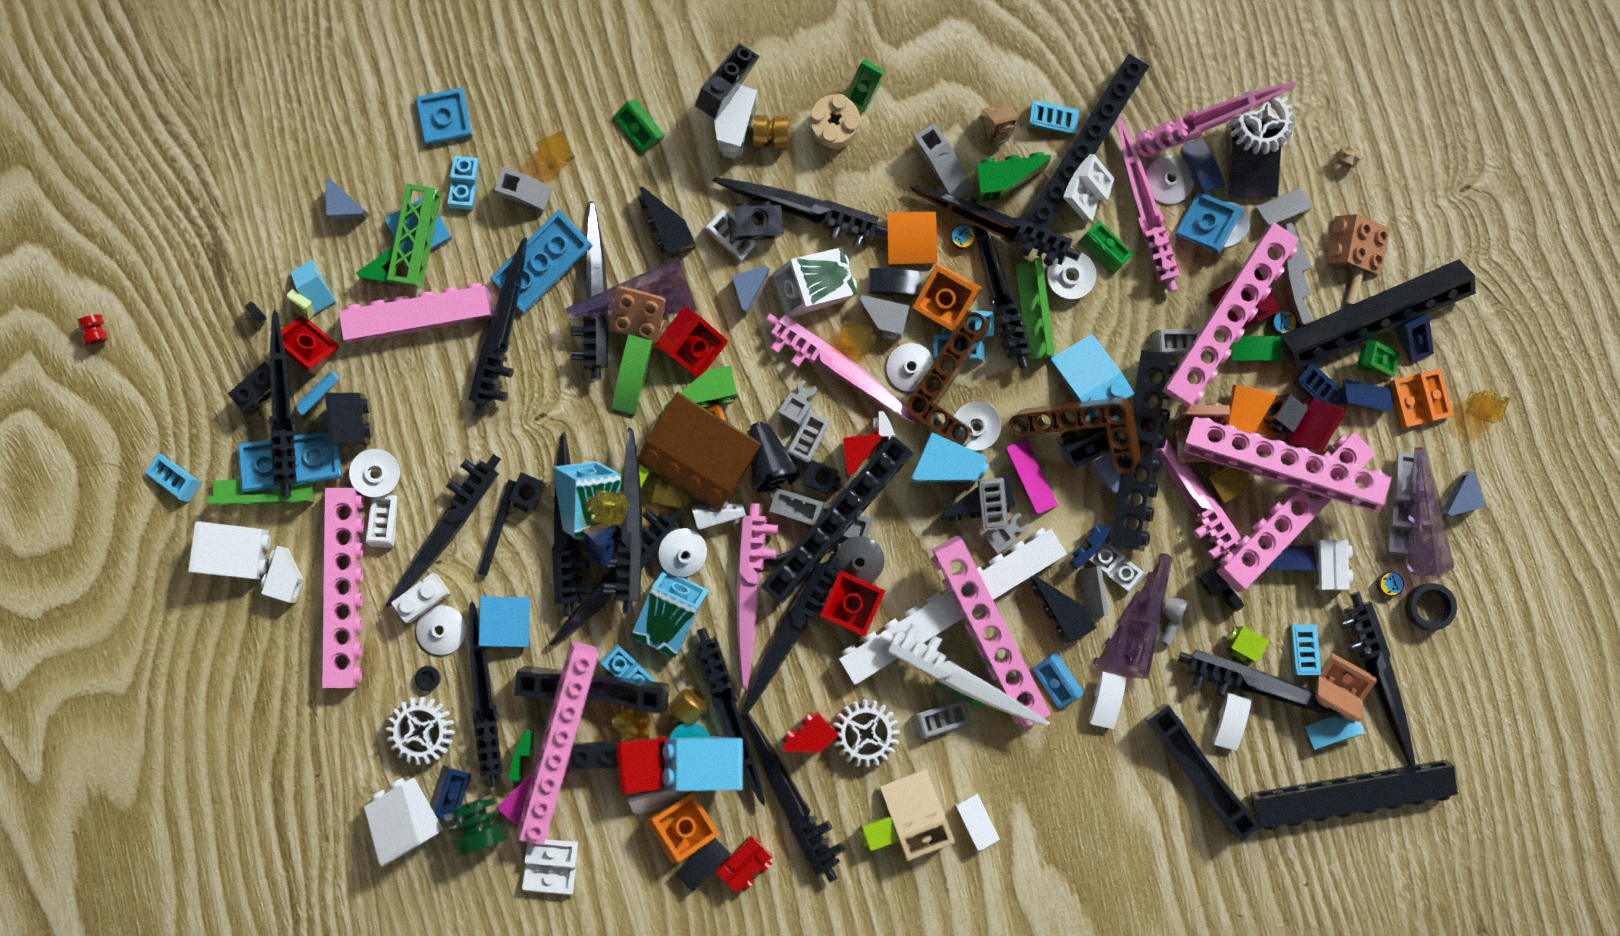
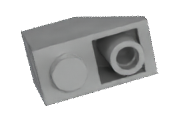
(522, 189)

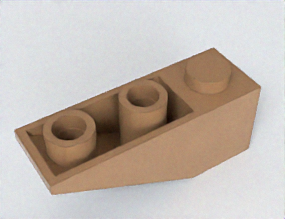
(999, 123)

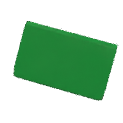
(638, 125)
(1106, 247)

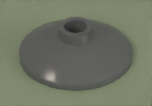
(863, 548)

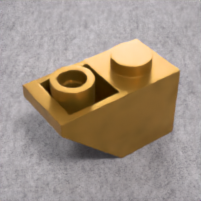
(1226, 482)

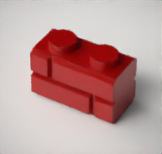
(744, 864)

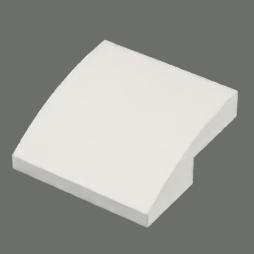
(1088, 186)
(550, 867)

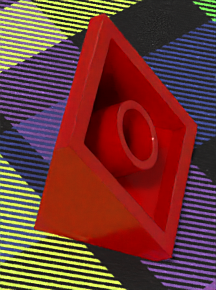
(308, 345)
(856, 451)

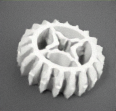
(1256, 140)
(427, 740)
(884, 745)

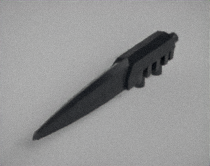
(815, 210)
(1008, 228)
(1003, 300)
(594, 330)
(497, 341)
(281, 421)
(463, 504)
(565, 553)
(629, 555)
(593, 602)
(805, 605)
(1378, 664)
(1250, 680)
(725, 700)
(484, 712)
(795, 809)

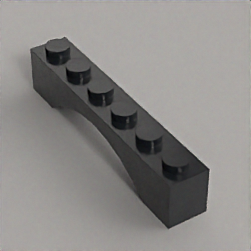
(625, 692)
(1201, 773)

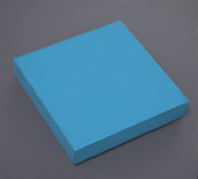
(444, 116)
(1209, 222)
(440, 235)
(317, 391)
(503, 622)

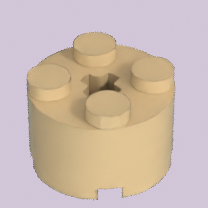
(837, 108)

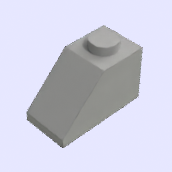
(885, 316)

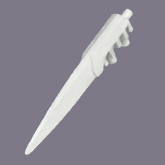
(932, 663)

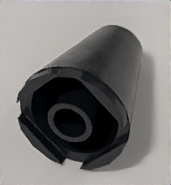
(772, 462)

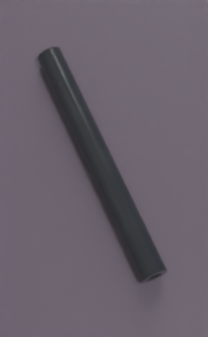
(496, 529)

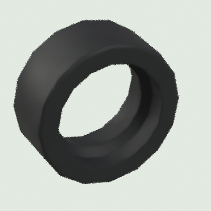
(1450, 606)

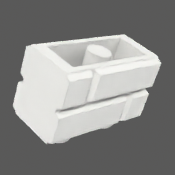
(1332, 565)
(421, 598)

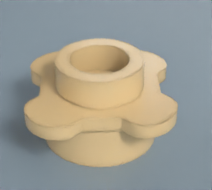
(1350, 156)

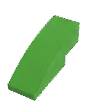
(632, 374)

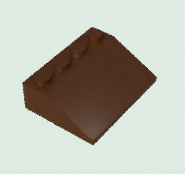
(699, 452)

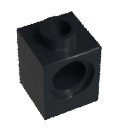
(1285, 414)
(816, 467)
(527, 481)
(1211, 580)

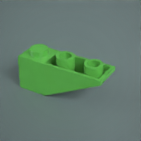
(712, 387)

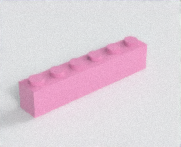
(415, 314)

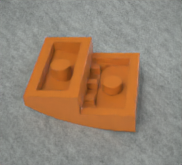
(912, 237)
(1421, 398)
(1248, 409)

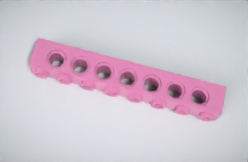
(1273, 238)
(1295, 475)
(943, 557)
(1234, 571)
(332, 674)
(557, 742)

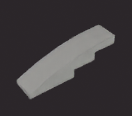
(1295, 282)
(810, 511)
(1398, 523)

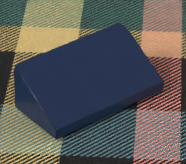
(1366, 396)
(1294, 559)
(449, 791)

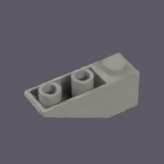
(942, 161)

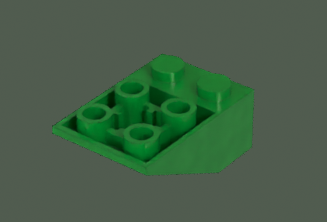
(1000, 178)

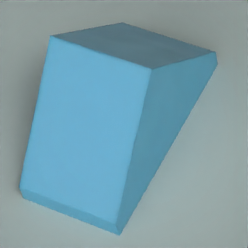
(312, 286)

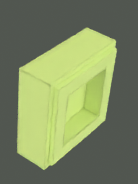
(300, 305)

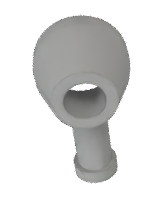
(1174, 610)

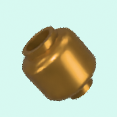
(688, 706)

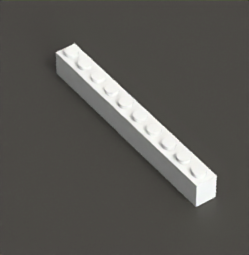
(940, 611)

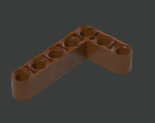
(945, 380)
(1084, 420)

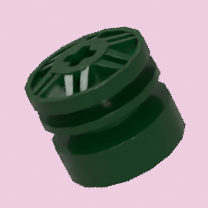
(475, 826)

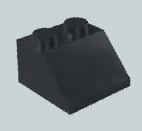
(348, 419)

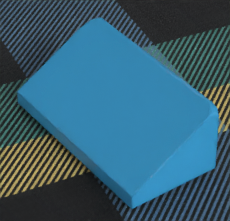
(1058, 680)

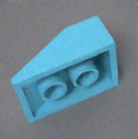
(1090, 373)

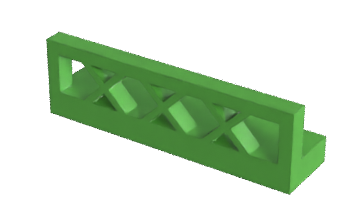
(423, 237)
(1035, 308)
(230, 493)

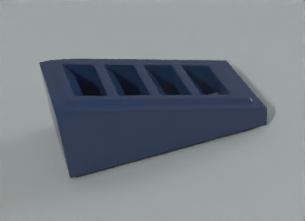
(1300, 382)

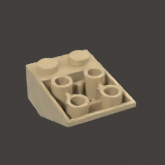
(917, 814)

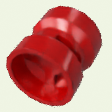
(92, 329)

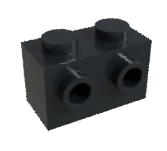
(1083, 445)

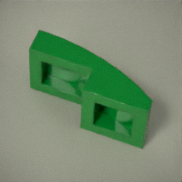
(1256, 349)
(523, 748)

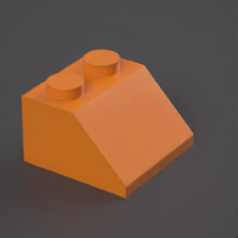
(947, 297)
(682, 827)

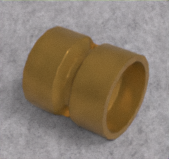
(770, 131)

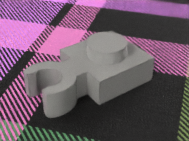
(797, 406)
(1003, 538)

